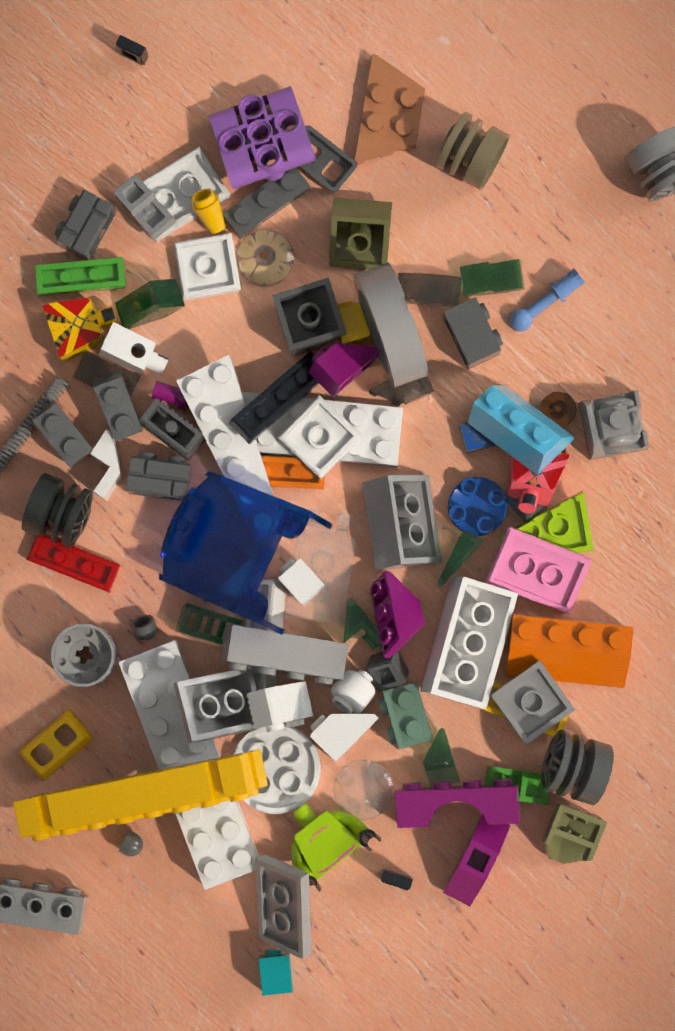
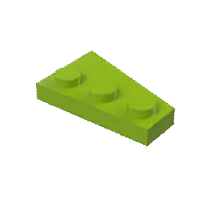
(563, 525)

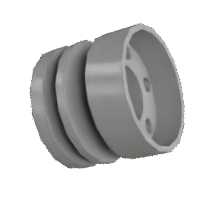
(657, 159)
(70, 665)

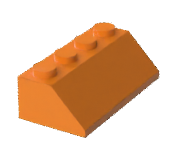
(570, 650)

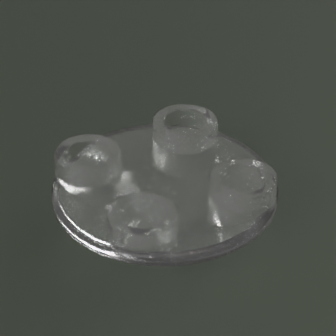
(363, 789)

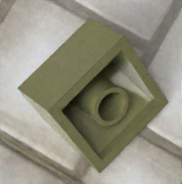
(359, 233)

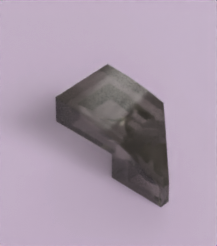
(405, 393)

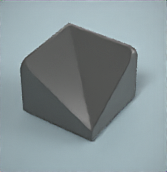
(387, 671)

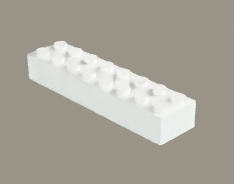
(214, 834)

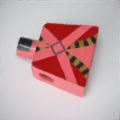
(534, 488)

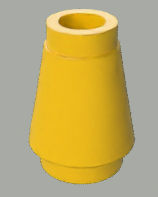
(208, 209)

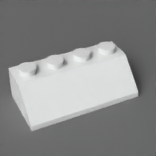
(469, 642)

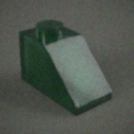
(150, 303)

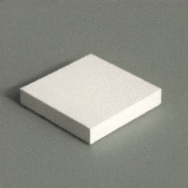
(207, 267)
(320, 437)

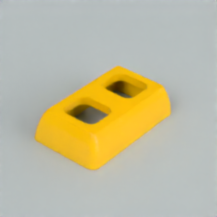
(61, 753)

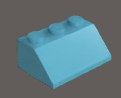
(518, 427)

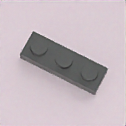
(265, 202)

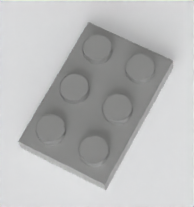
(283, 906)

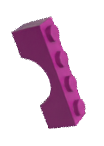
(496, 802)

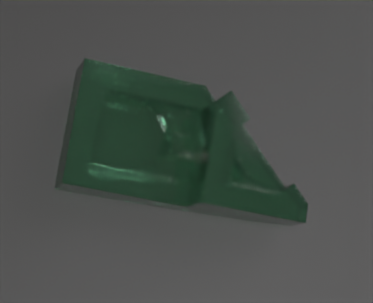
(439, 761)

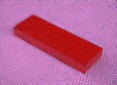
(74, 563)

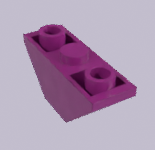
(396, 613)
(476, 861)

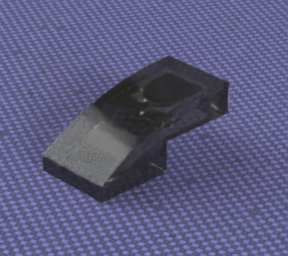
(430, 289)
(94, 367)

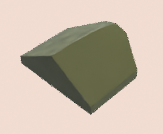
(572, 835)

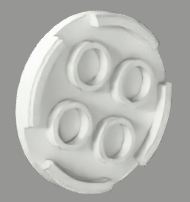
(289, 765)

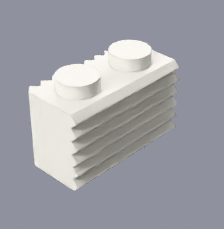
(280, 705)

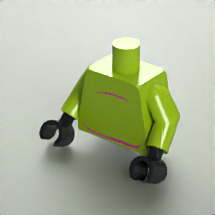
(326, 840)

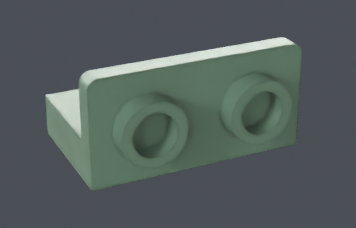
(406, 716)

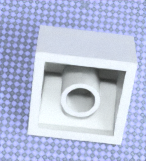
(340, 731)

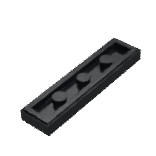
(275, 400)

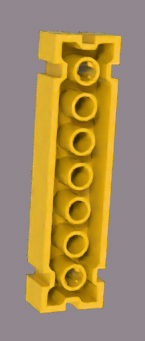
(141, 796)

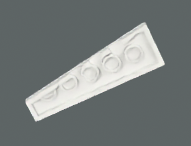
(214, 400)

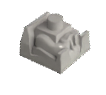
(613, 425)

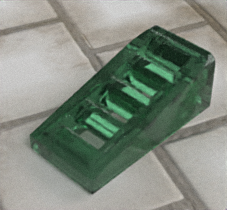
(184, 617)

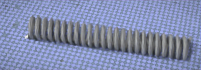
(25, 426)

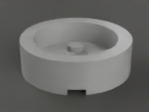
(391, 325)

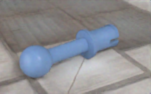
(521, 318)

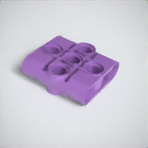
(230, 133)

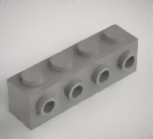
(283, 653)
(42, 907)

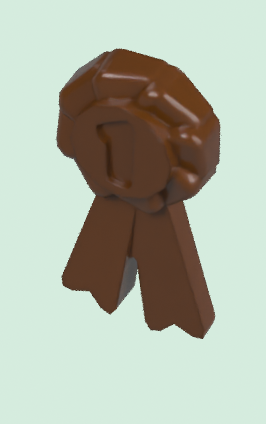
(559, 408)

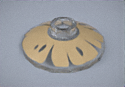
(268, 271)

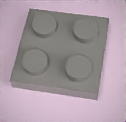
(532, 702)

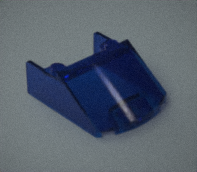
(226, 541)

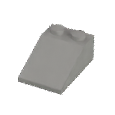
(216, 704)

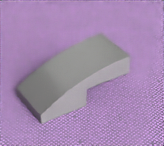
(144, 207)

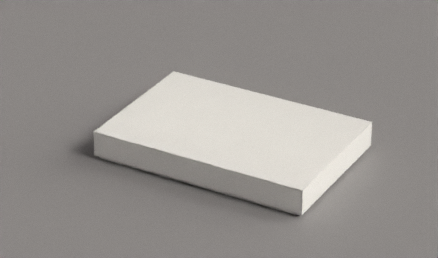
(180, 181)

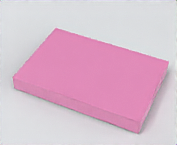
(538, 570)

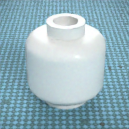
(353, 692)

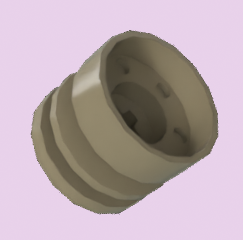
(472, 150)

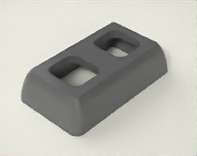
(329, 153)

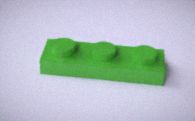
(80, 276)

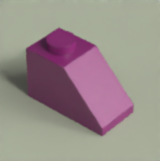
(341, 365)

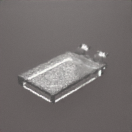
(330, 557)

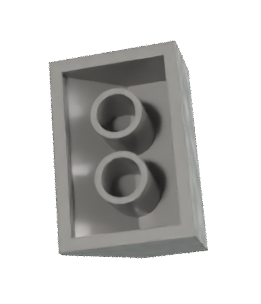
(401, 521)

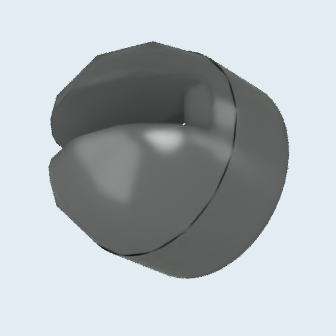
(144, 627)
(131, 844)

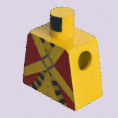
(77, 326)

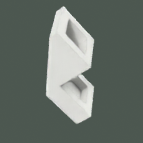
(107, 454)

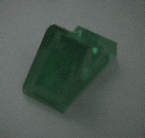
(358, 620)

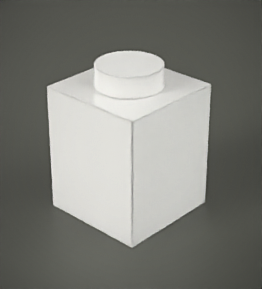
(300, 580)

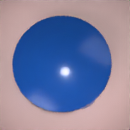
(477, 506)

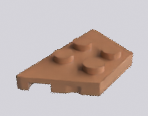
(389, 112)

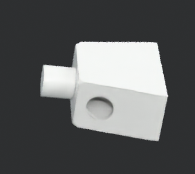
(122, 341)

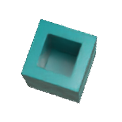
(276, 972)

